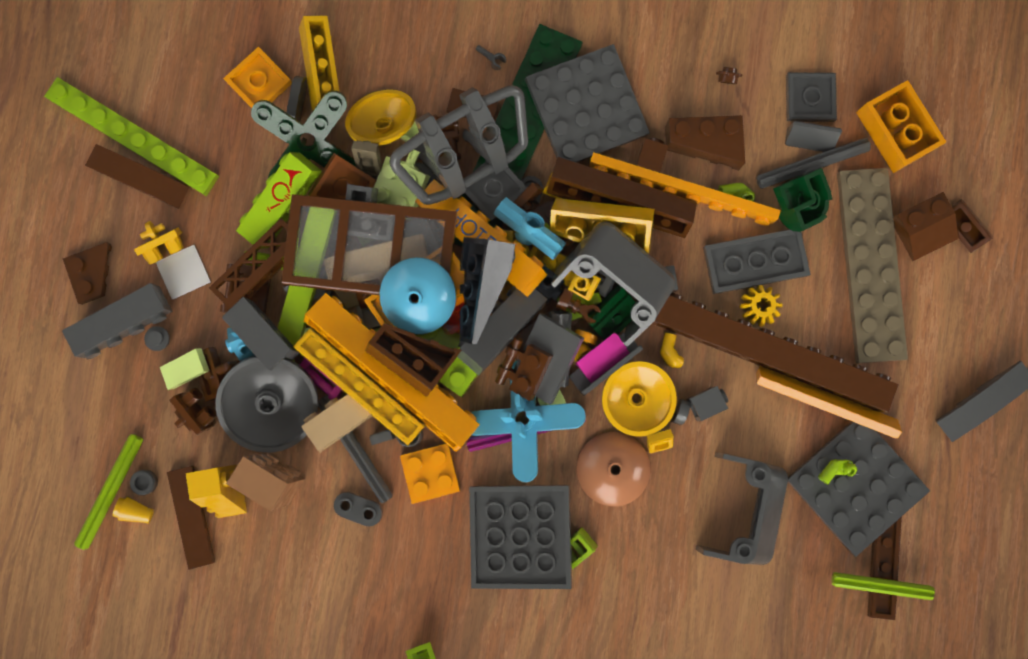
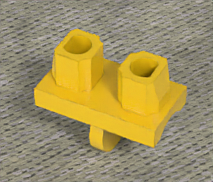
(150, 250)

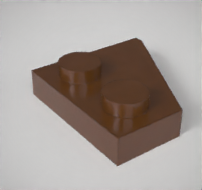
(88, 272)

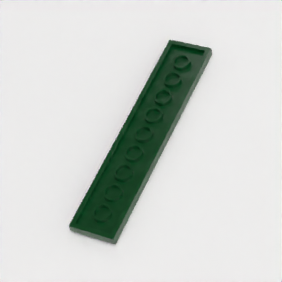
(545, 51)

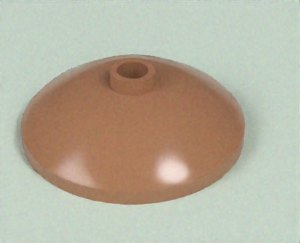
(595, 469)

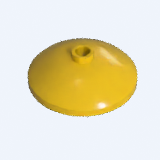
(381, 117)
(655, 403)

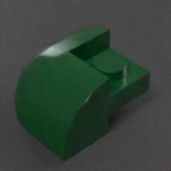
(804, 200)

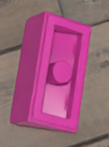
(602, 357)

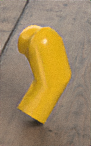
(668, 352)

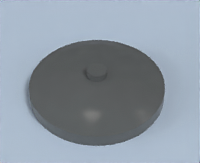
(266, 406)

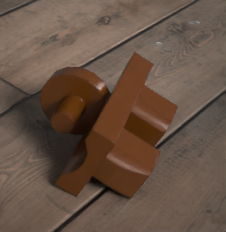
(190, 412)

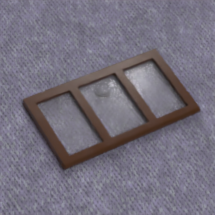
(357, 242)

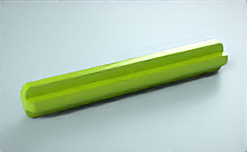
(883, 586)

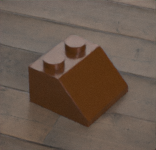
(927, 226)

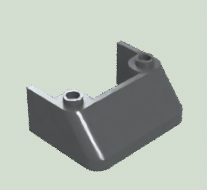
(628, 266)
(760, 545)

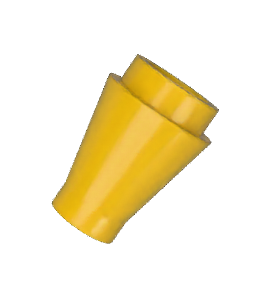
(131, 510)

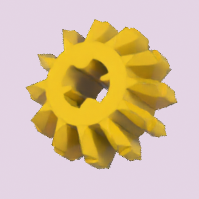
(769, 301)

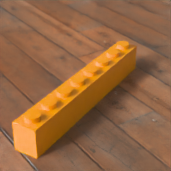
(351, 338)

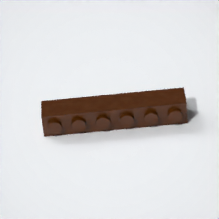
(584, 183)

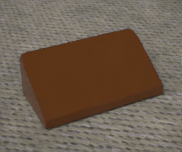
(970, 229)

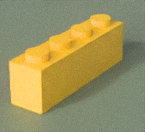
(318, 57)

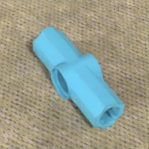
(529, 228)

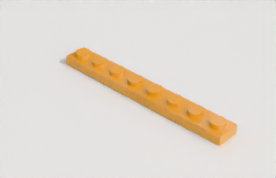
(715, 199)

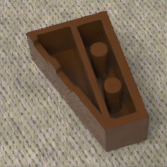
(709, 138)
(411, 357)

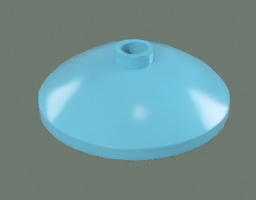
(433, 288)

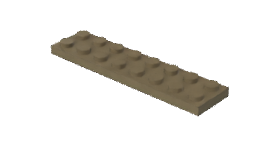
(872, 265)

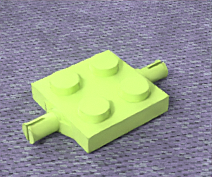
(392, 189)

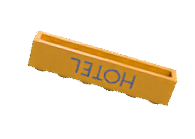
(525, 271)

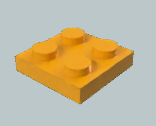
(257, 78)
(430, 473)

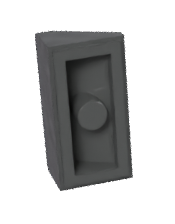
(812, 136)

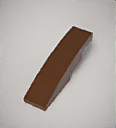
(137, 176)

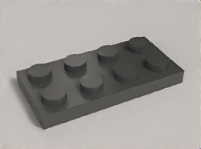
(756, 261)

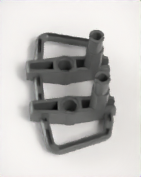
(486, 144)

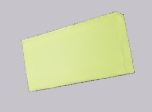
(184, 369)

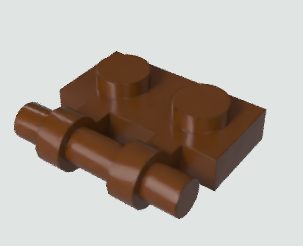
(530, 370)

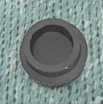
(157, 338)

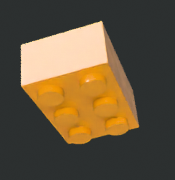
(900, 126)

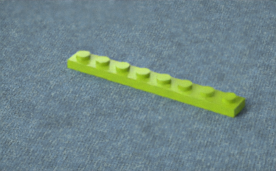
(131, 136)

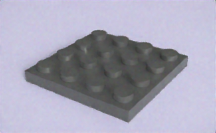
(587, 105)
(864, 504)
(520, 537)

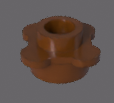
(728, 75)

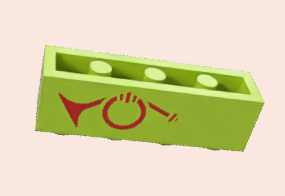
(293, 177)

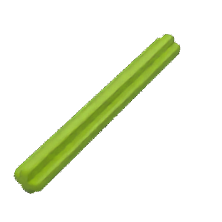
(108, 492)

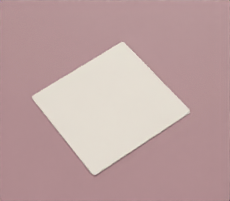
(183, 272)

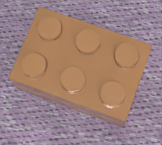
(266, 480)

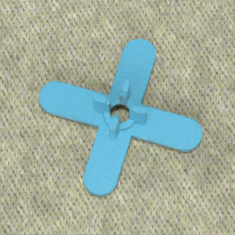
(525, 436)

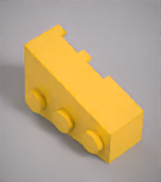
(210, 490)

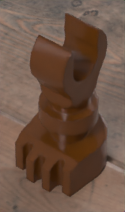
(567, 302)

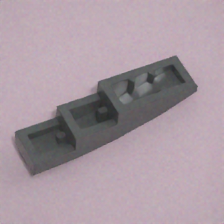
(985, 402)

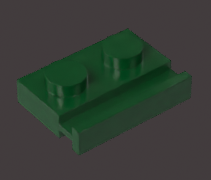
(614, 313)

